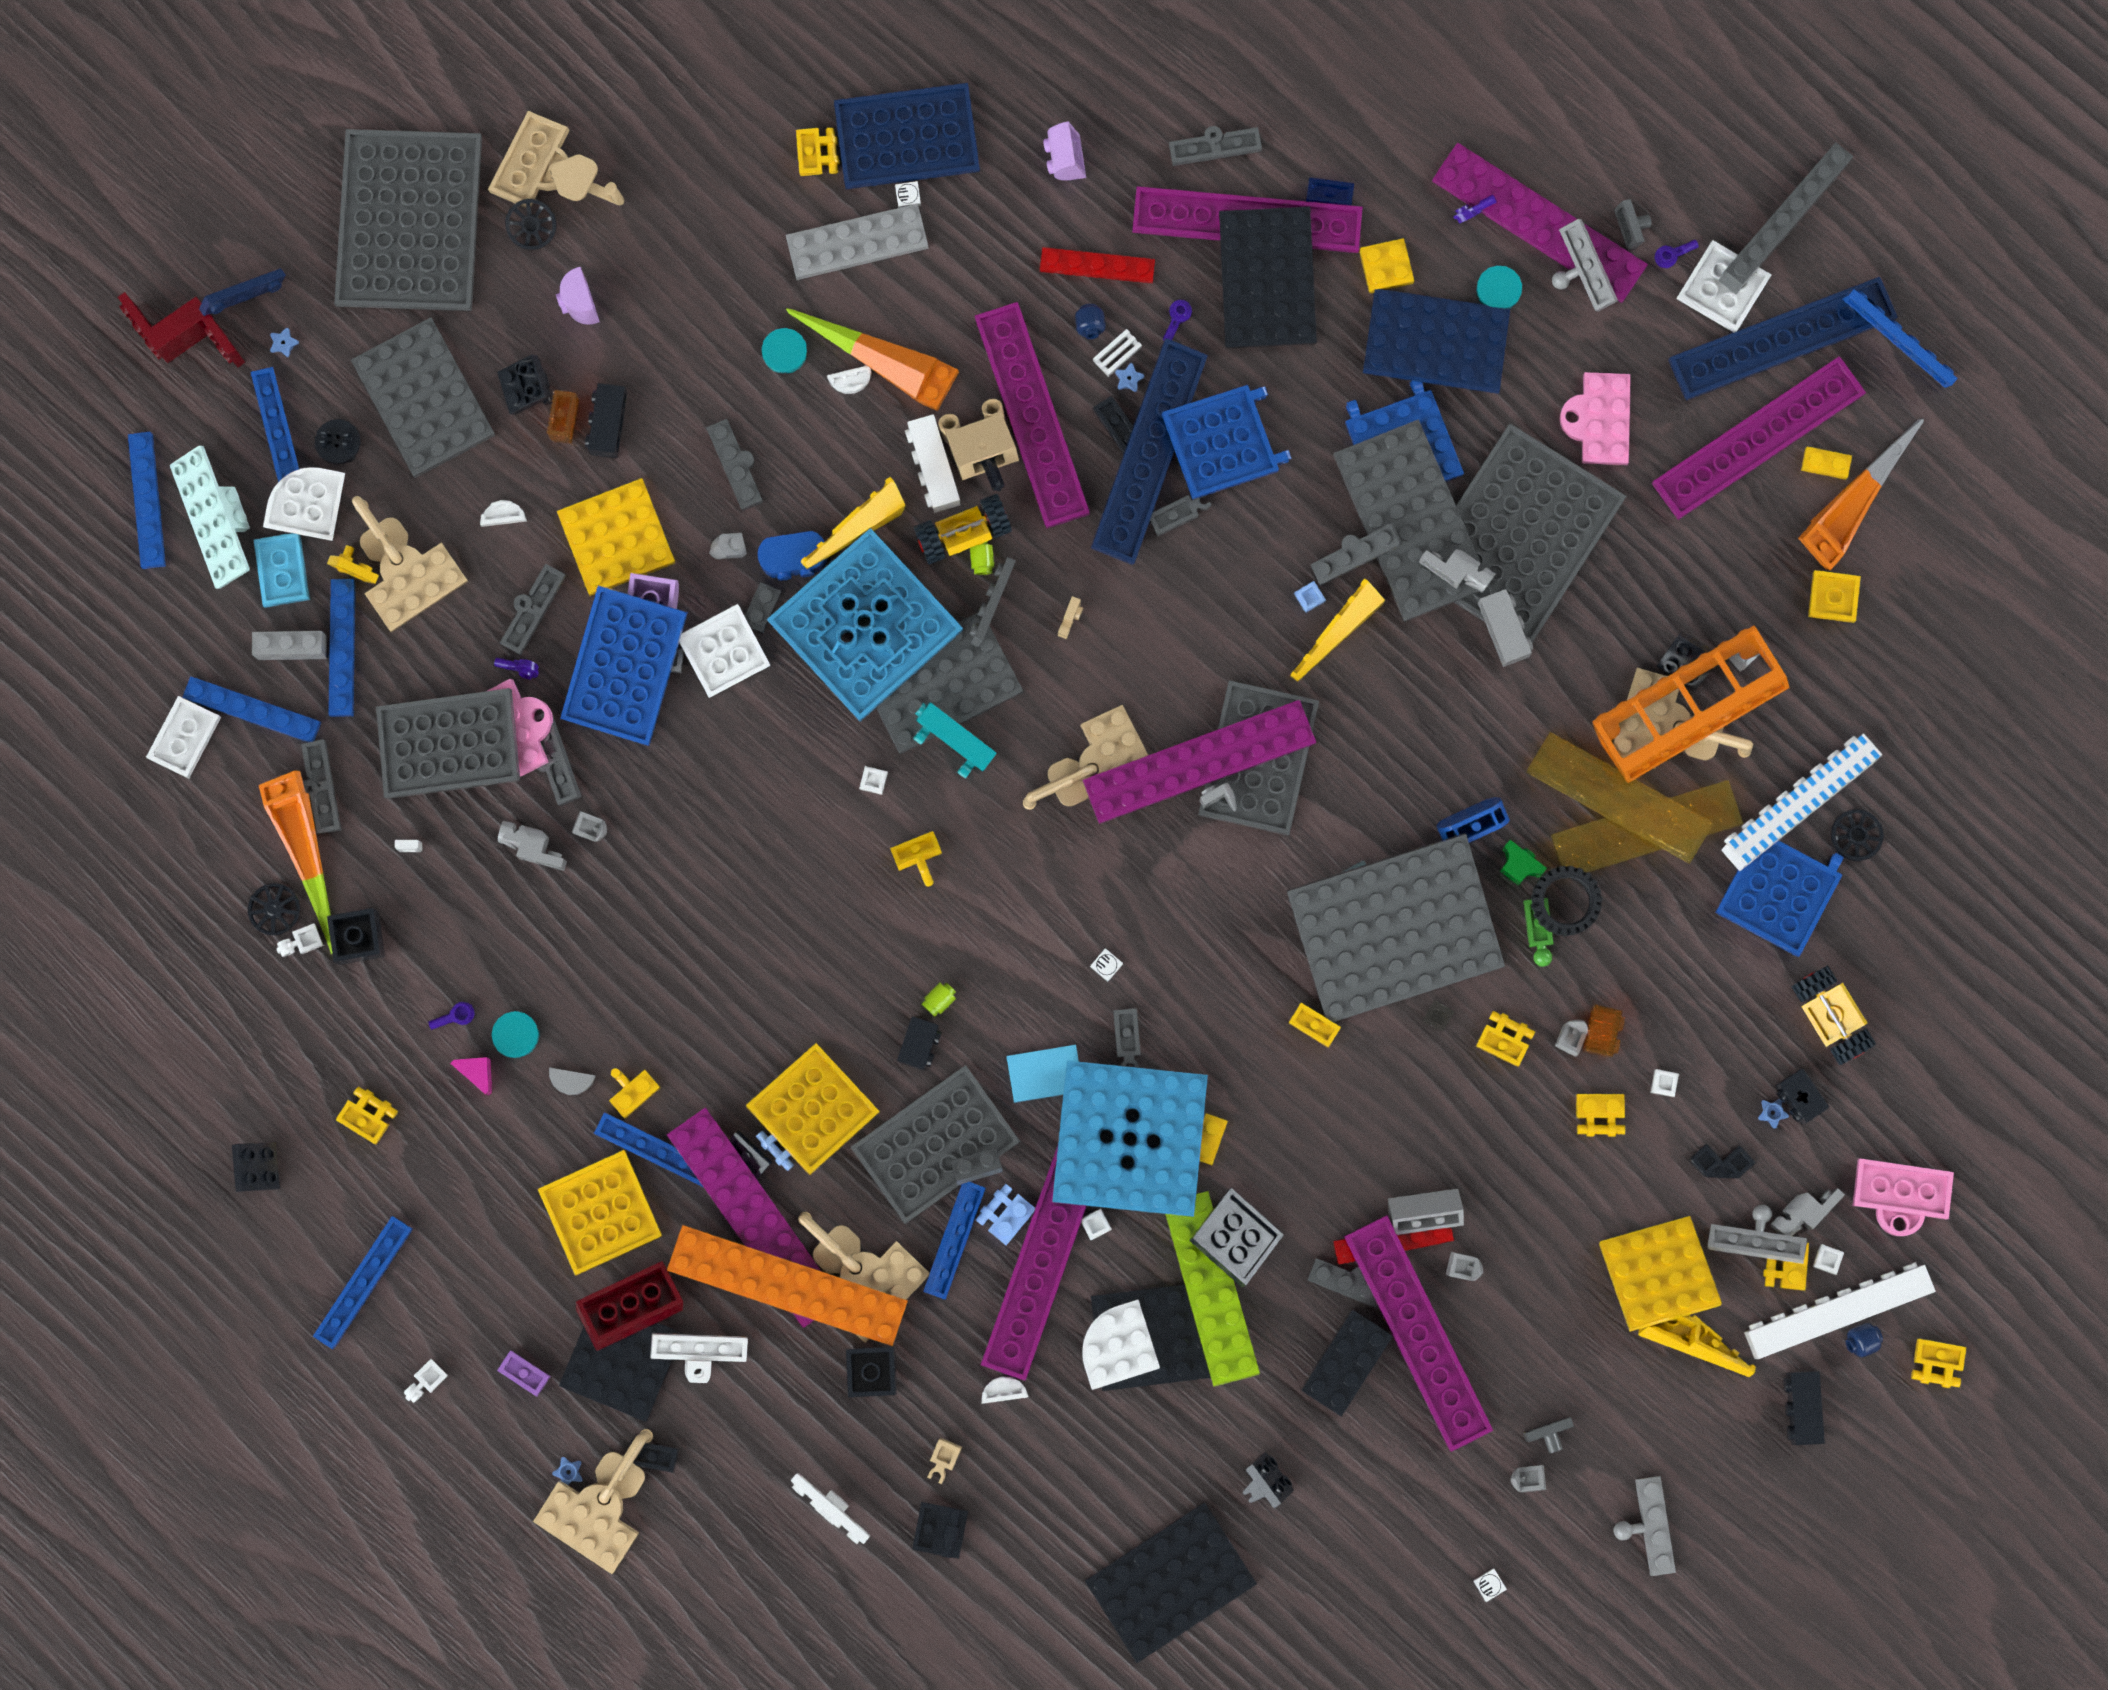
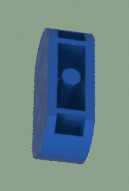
(782, 555)
(1475, 820)

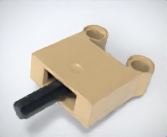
(981, 445)

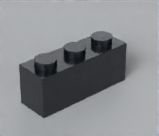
(606, 420)
(1804, 1408)

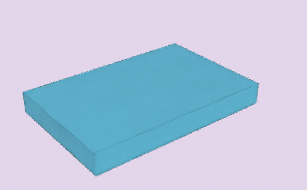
(281, 569)
(1039, 1072)

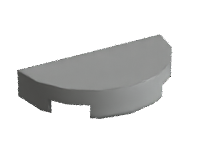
(570, 1082)

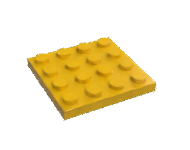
(616, 536)
(812, 1109)
(600, 1212)
(1660, 1273)

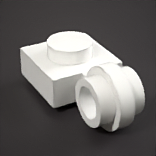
(305, 938)
(429, 1376)

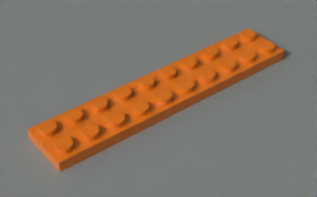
(787, 1285)

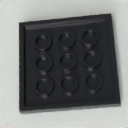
(619, 1373)

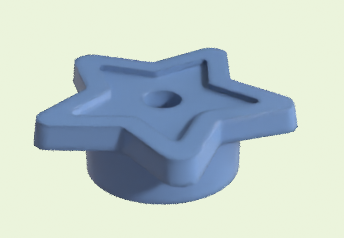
(283, 348)
(1129, 384)
(1777, 1108)
(573, 1467)

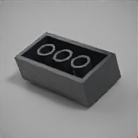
(1346, 1363)

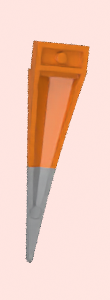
(1837, 523)

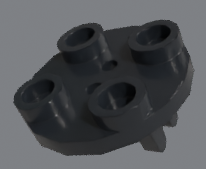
(327, 439)

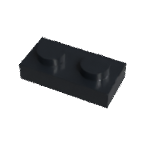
(752, 1156)
(657, 1457)

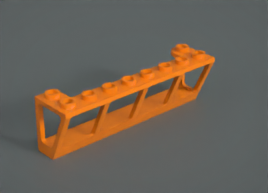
(1704, 723)

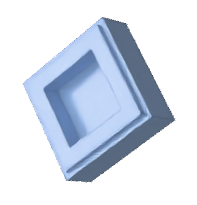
(1309, 597)

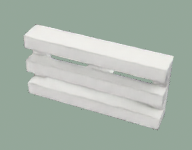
(1131, 340)

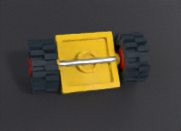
(963, 529)
(1834, 1015)

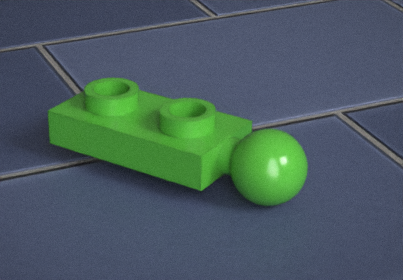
(1537, 935)

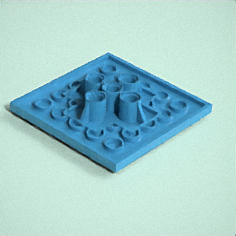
(861, 670)
(1167, 1107)

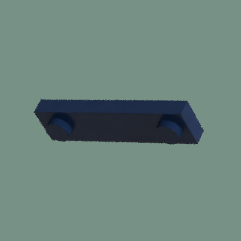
(241, 292)

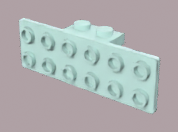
(214, 516)

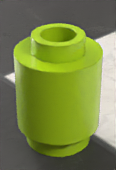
(982, 559)
(939, 999)

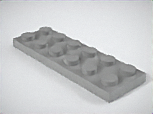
(857, 241)

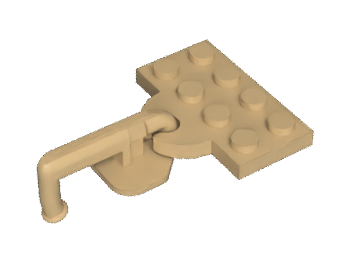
(538, 164)
(410, 579)
(1664, 715)
(1111, 743)
(839, 1252)
(587, 1518)

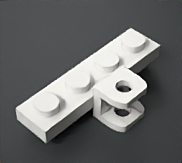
(698, 1351)
(831, 1508)

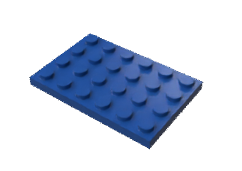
(623, 665)

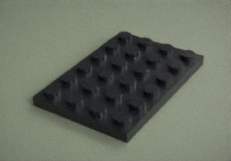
(1267, 277)
(1171, 1332)
(1170, 1582)

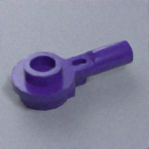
(1465, 213)
(1667, 256)
(1180, 312)
(526, 668)
(461, 1013)

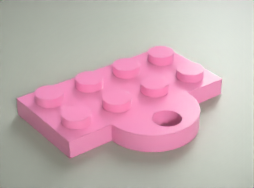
(1602, 418)
(528, 730)
(1902, 1193)

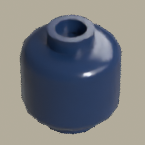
(1090, 321)
(1864, 1340)

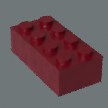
(629, 1305)

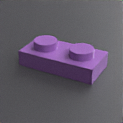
(524, 1373)

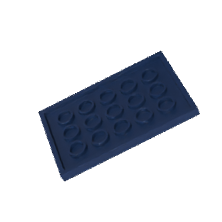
(906, 136)
(1436, 341)

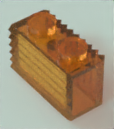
(563, 416)
(1603, 1031)

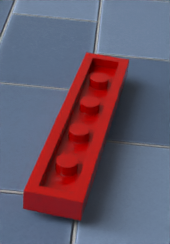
(1097, 265)
(1408, 1241)

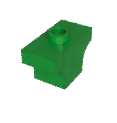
(1520, 863)

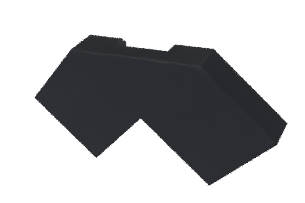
(1731, 1167)

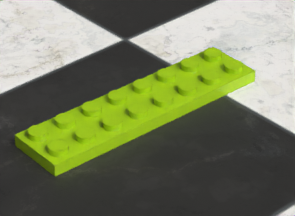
(1213, 1302)

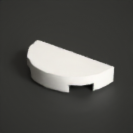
(851, 380)
(502, 513)
(1003, 1389)

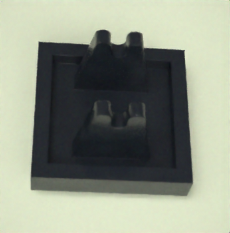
(1683, 652)
(255, 1167)
(1267, 1481)

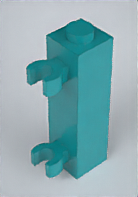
(955, 736)

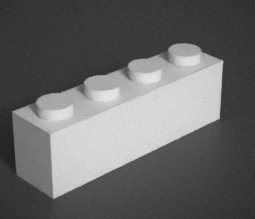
(933, 463)

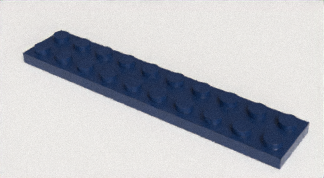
(1775, 341)
(1147, 453)

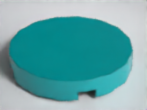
(1499, 287)
(784, 350)
(515, 1034)

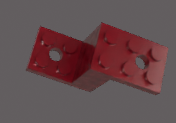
(179, 331)

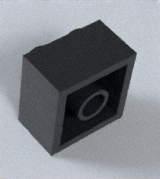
(356, 936)
(871, 1372)

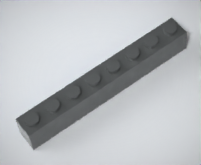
(1785, 218)

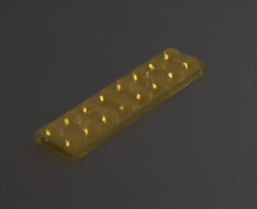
(1627, 804)
(1608, 843)

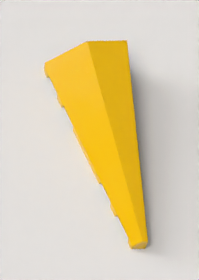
(872, 514)
(1351, 616)
(1697, 1339)

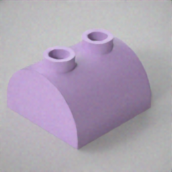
(1065, 151)
(576, 298)
(654, 589)

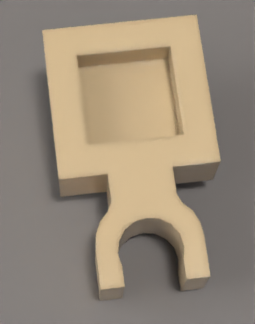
(1072, 613)
(945, 1457)

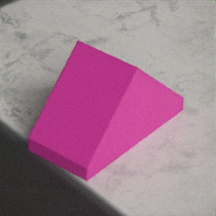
(477, 1071)

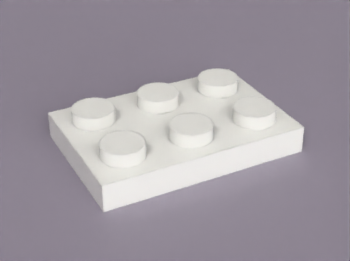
(183, 737)

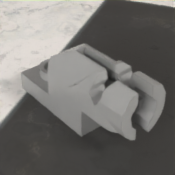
(1458, 568)
(530, 844)
(1805, 1211)

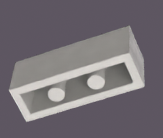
(1505, 627)
(289, 645)
(1426, 1211)

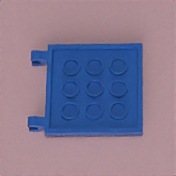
(1421, 407)
(1222, 441)
(1781, 896)

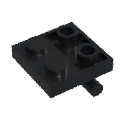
(524, 384)
(940, 1530)

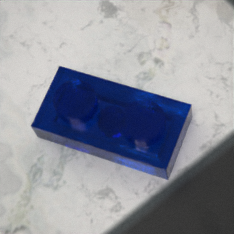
(1329, 191)

